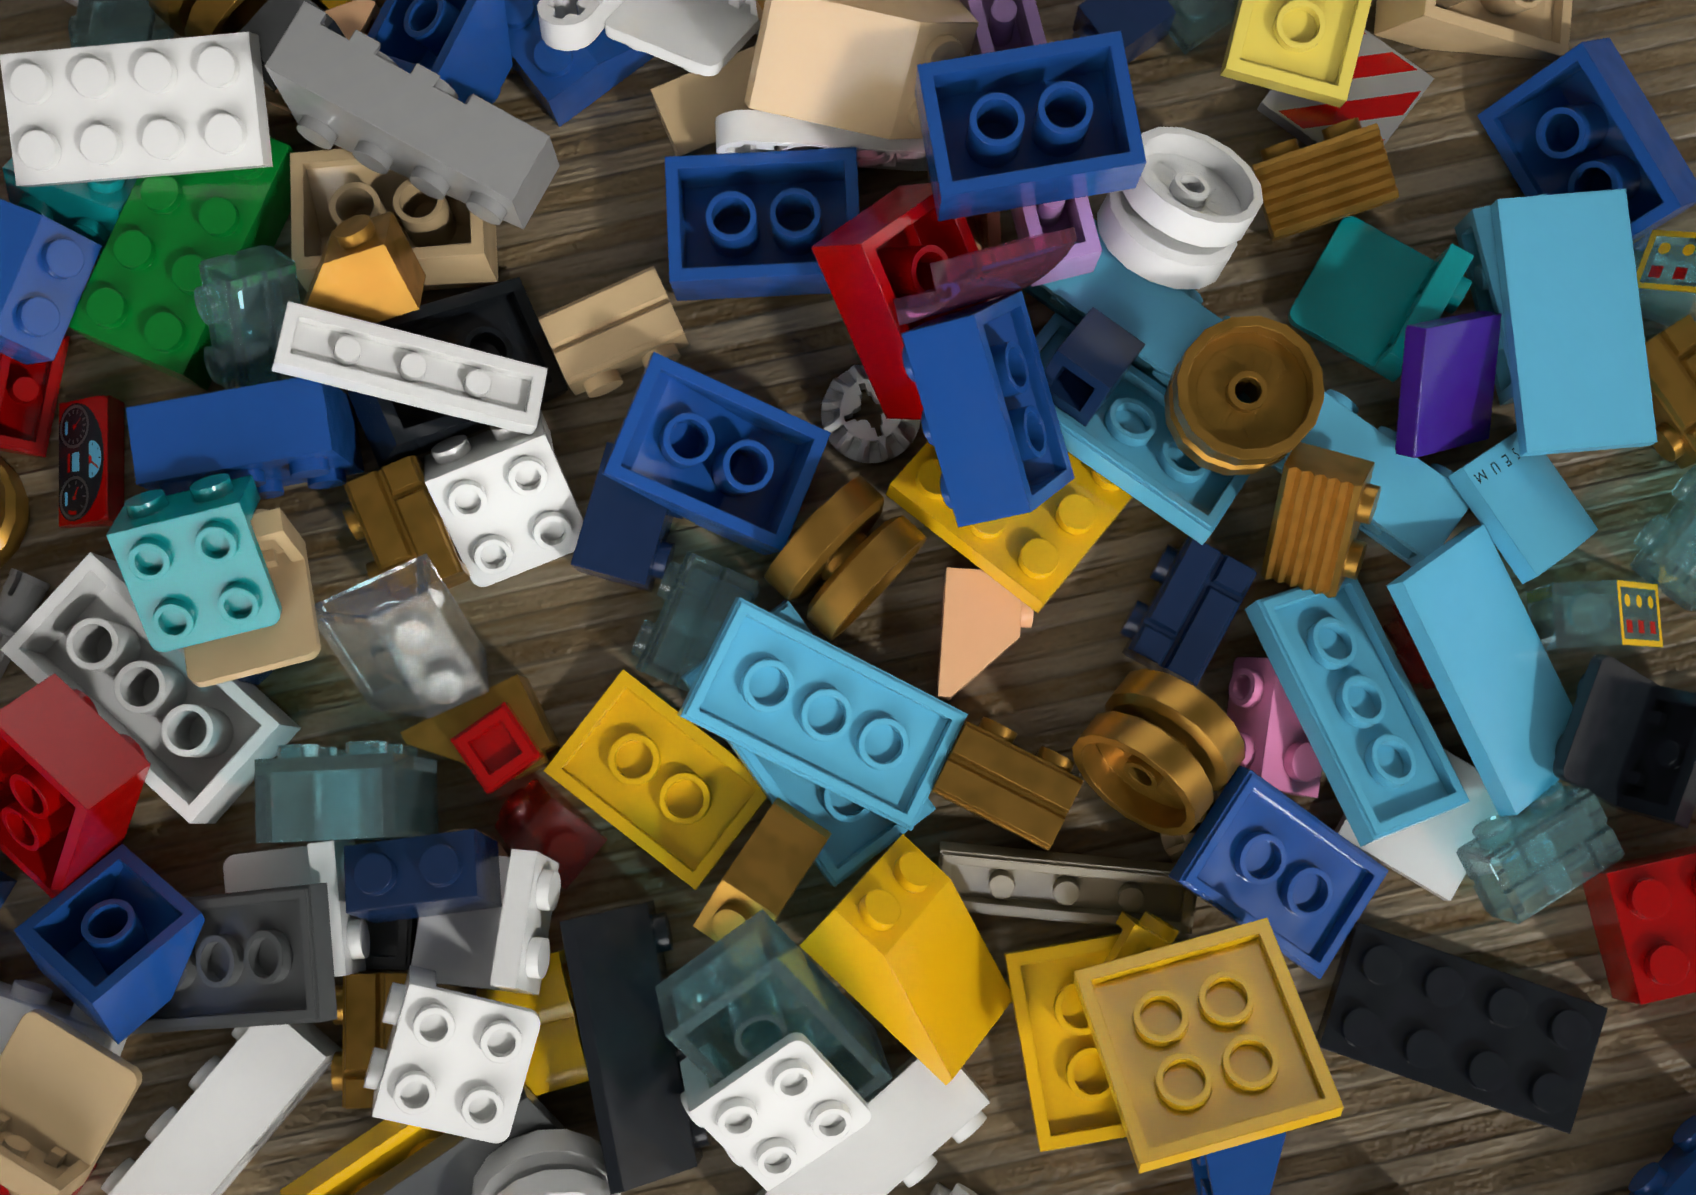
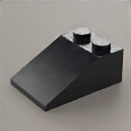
(485, 319)

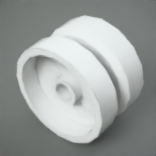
(1184, 210)
(544, 1165)

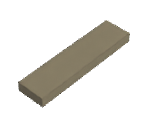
(1064, 885)

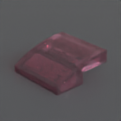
(986, 274)

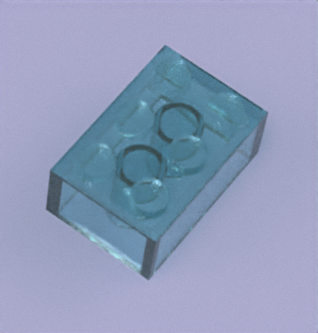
(345, 794)
(753, 994)

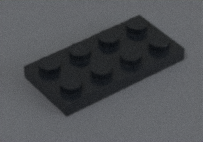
(1461, 1027)

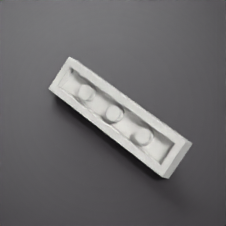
(409, 368)

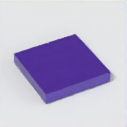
(1447, 383)

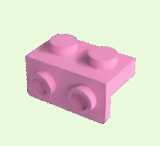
(1270, 730)

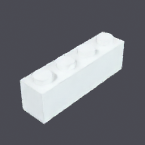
(229, 1114)
(906, 1126)

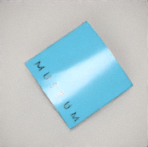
(1523, 507)

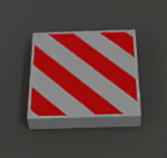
(1380, 92)

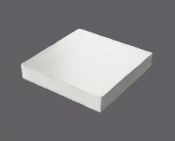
(1429, 849)

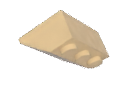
(444, 234)

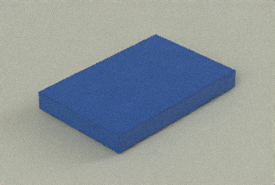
(1279, 862)

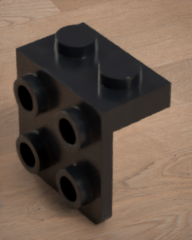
(1631, 743)

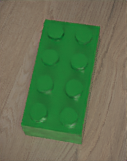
(149, 268)

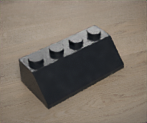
(630, 1063)

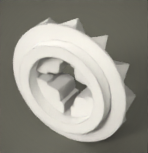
(857, 438)

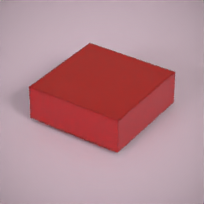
(497, 748)

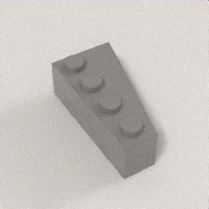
(409, 122)

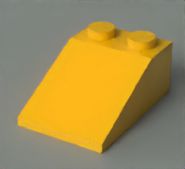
(913, 959)

